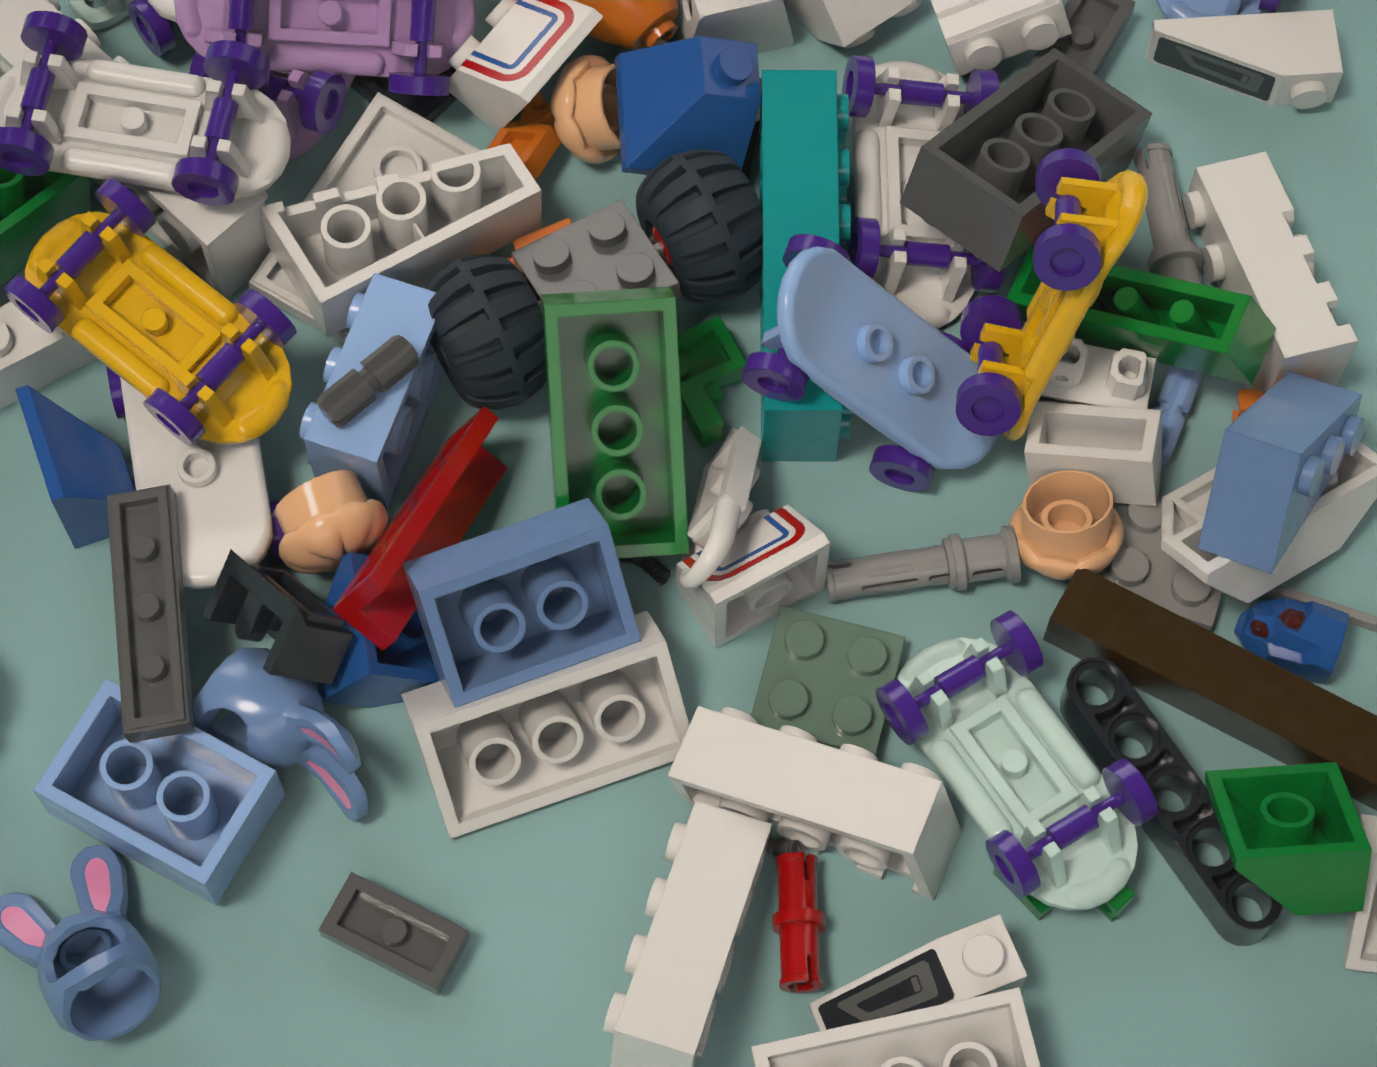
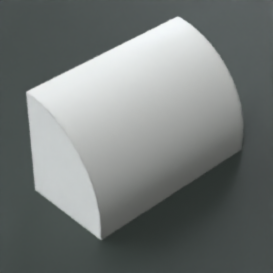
(1107, 441)

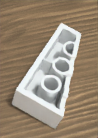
(689, 941)

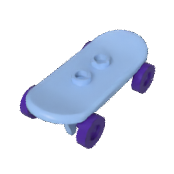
(870, 359)

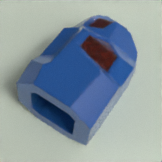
(1294, 635)

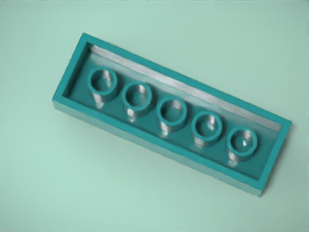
(801, 192)

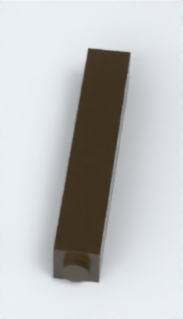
(1217, 681)

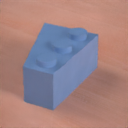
(1277, 467)

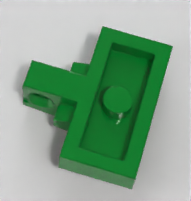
(706, 364)

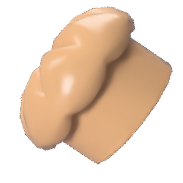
(587, 109)
(328, 521)
(1067, 525)

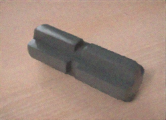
(357, 389)

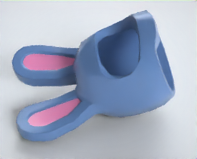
(281, 725)
(93, 963)

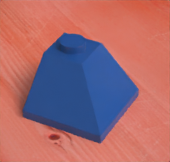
(686, 99)
(76, 466)
(366, 672)

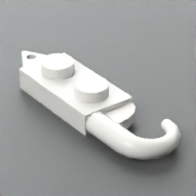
(722, 503)

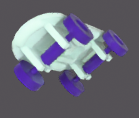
(1018, 770)

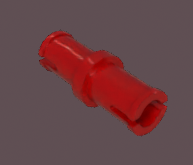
(798, 922)

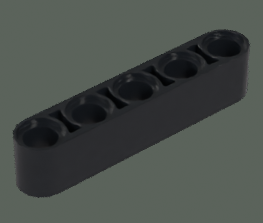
(1166, 769)

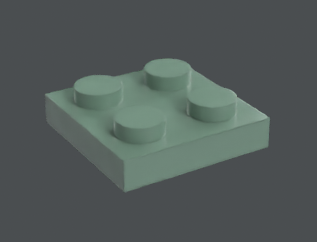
(826, 678)

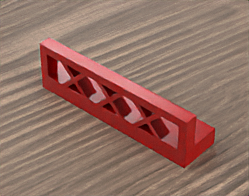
(430, 519)

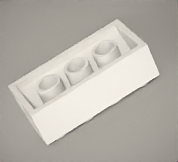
(550, 733)
(961, 1033)

